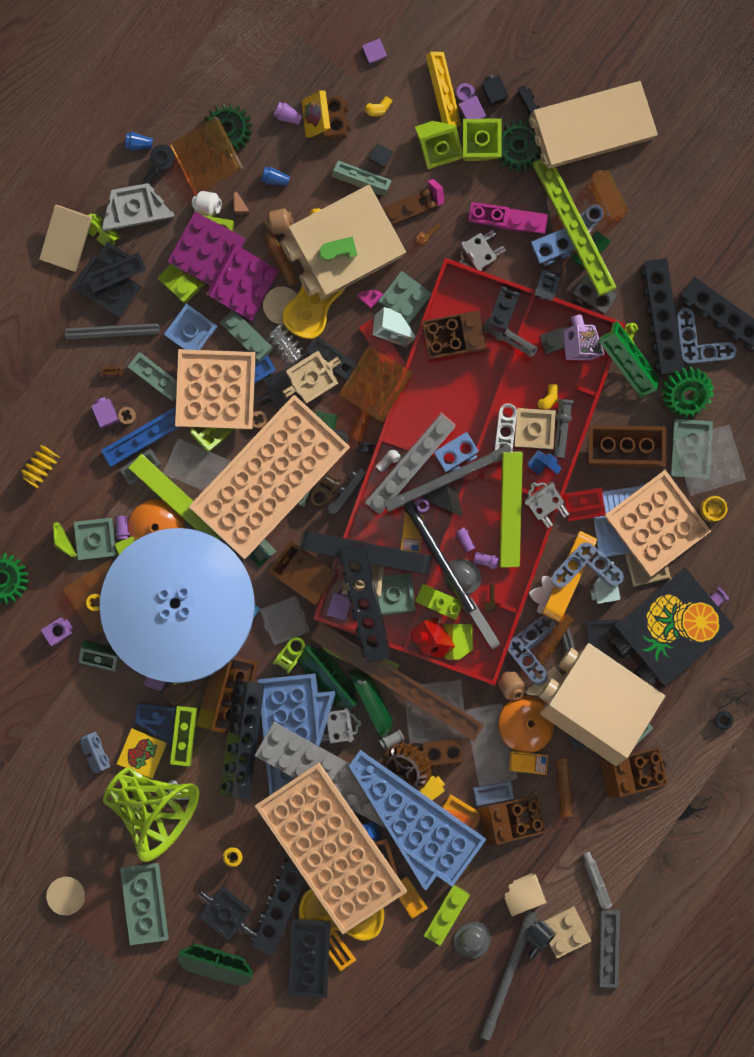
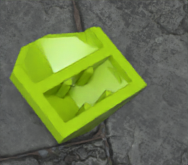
(210, 437)
(62, 542)
(462, 638)

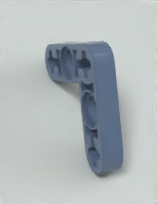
(698, 349)
(584, 560)
(526, 645)

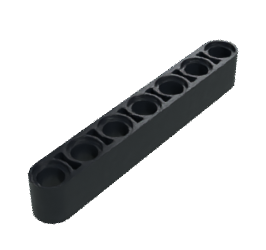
(377, 554)

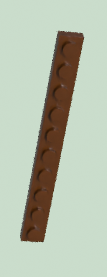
(398, 682)

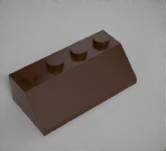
(626, 446)
(219, 693)

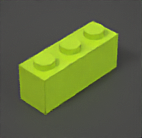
(183, 736)
(446, 914)

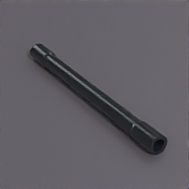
(463, 597)

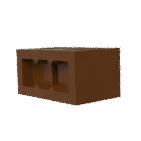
(337, 117)
(442, 747)

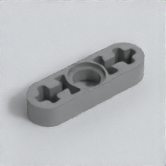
(484, 627)

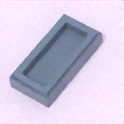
(493, 793)

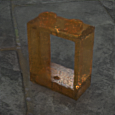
(608, 196)

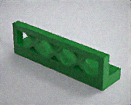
(629, 360)

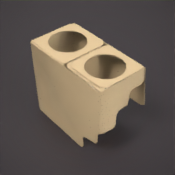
(524, 895)

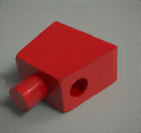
(432, 638)

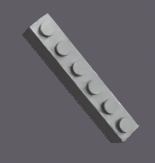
(410, 462)

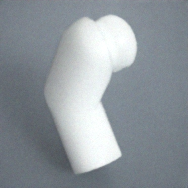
(391, 456)

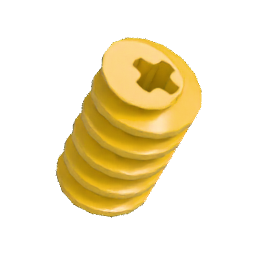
(39, 465)

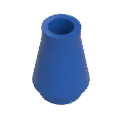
(137, 142)
(274, 177)

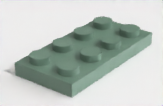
(144, 903)

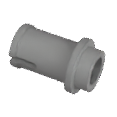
(392, 739)

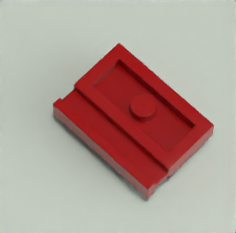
(585, 504)

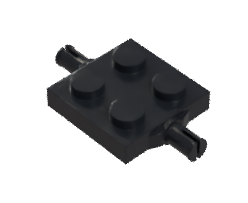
(275, 385)
(225, 913)

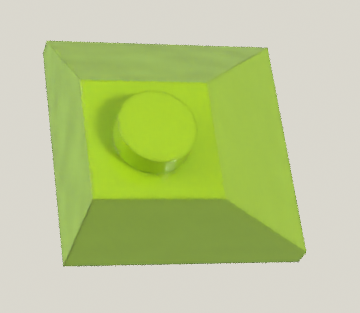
(482, 139)
(439, 143)
(180, 283)

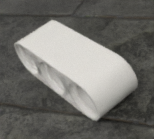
(506, 422)

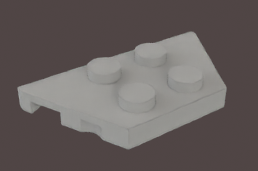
(134, 207)

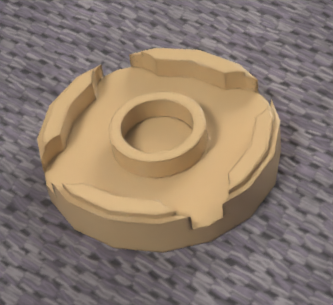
(275, 303)
(65, 895)

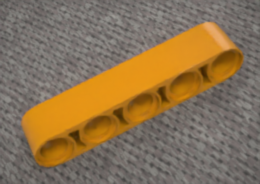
(561, 597)

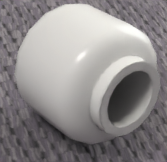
(207, 203)

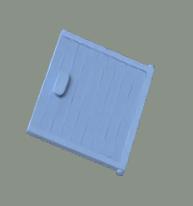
(607, 539)

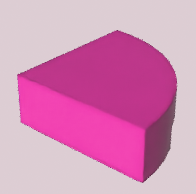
(437, 192)
(370, 297)

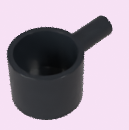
(162, 160)
(539, 935)

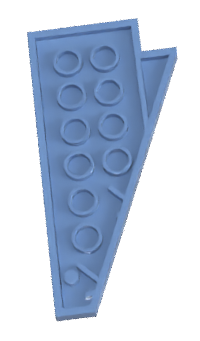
(299, 708)
(425, 832)

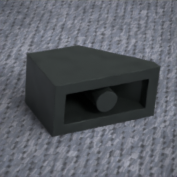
(553, 341)
(445, 498)

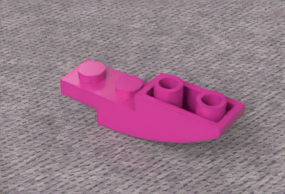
(508, 218)

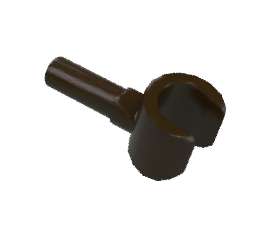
(490, 605)

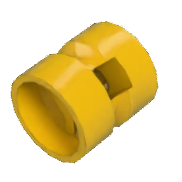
(713, 509)

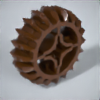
(408, 764)

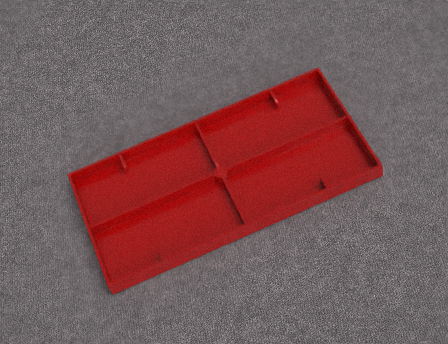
(470, 394)

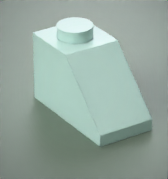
(392, 327)
(604, 593)

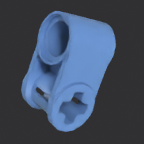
(589, 222)

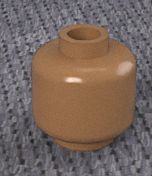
(278, 221)
(512, 685)

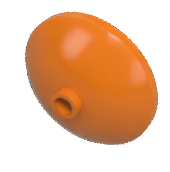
(151, 513)
(515, 729)

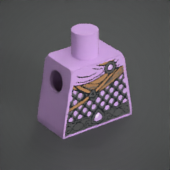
(581, 341)

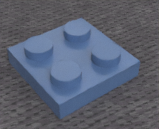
(190, 329)

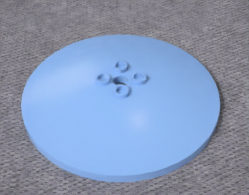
(212, 614)

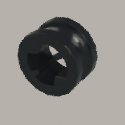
(366, 448)

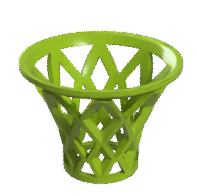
(131, 807)

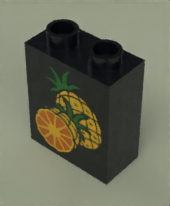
(670, 629)

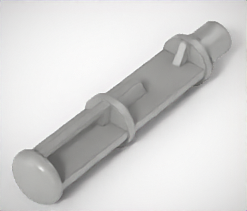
(597, 881)

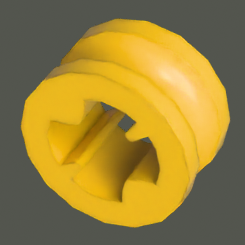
(94, 596)

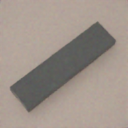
(609, 948)

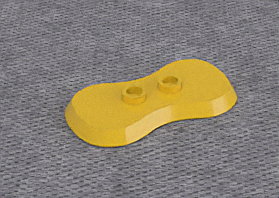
(307, 314)
(312, 908)

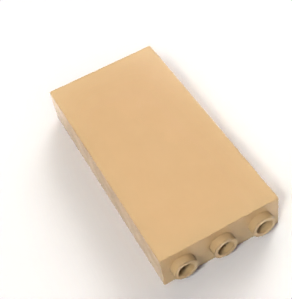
(593, 125)

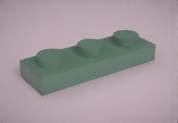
(361, 178)
(246, 335)
(154, 376)

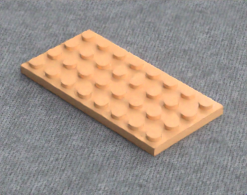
(269, 477)
(331, 848)

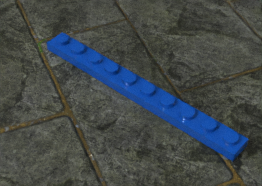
(162, 425)

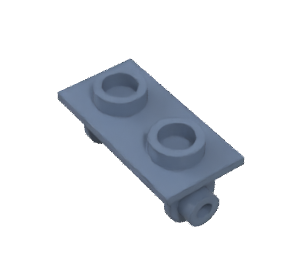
(99, 760)

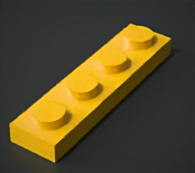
(443, 88)

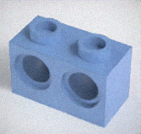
(550, 242)
(454, 448)

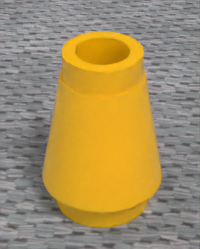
(232, 862)

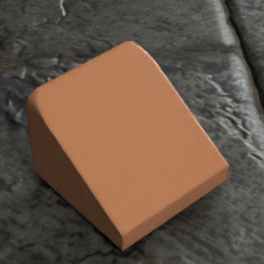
(239, 206)

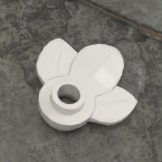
(541, 594)

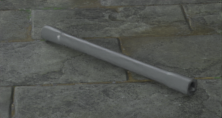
(400, 500)
(490, 1022)

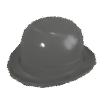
(467, 574)
(472, 940)

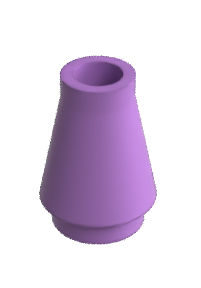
(286, 113)

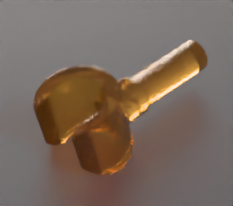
(423, 238)

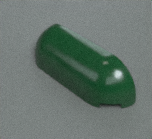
(328, 676)
(373, 701)
(215, 964)

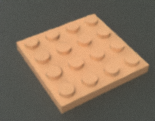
(215, 389)
(657, 523)

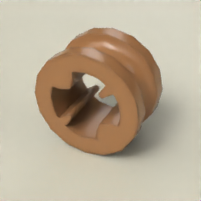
(132, 413)
(260, 425)

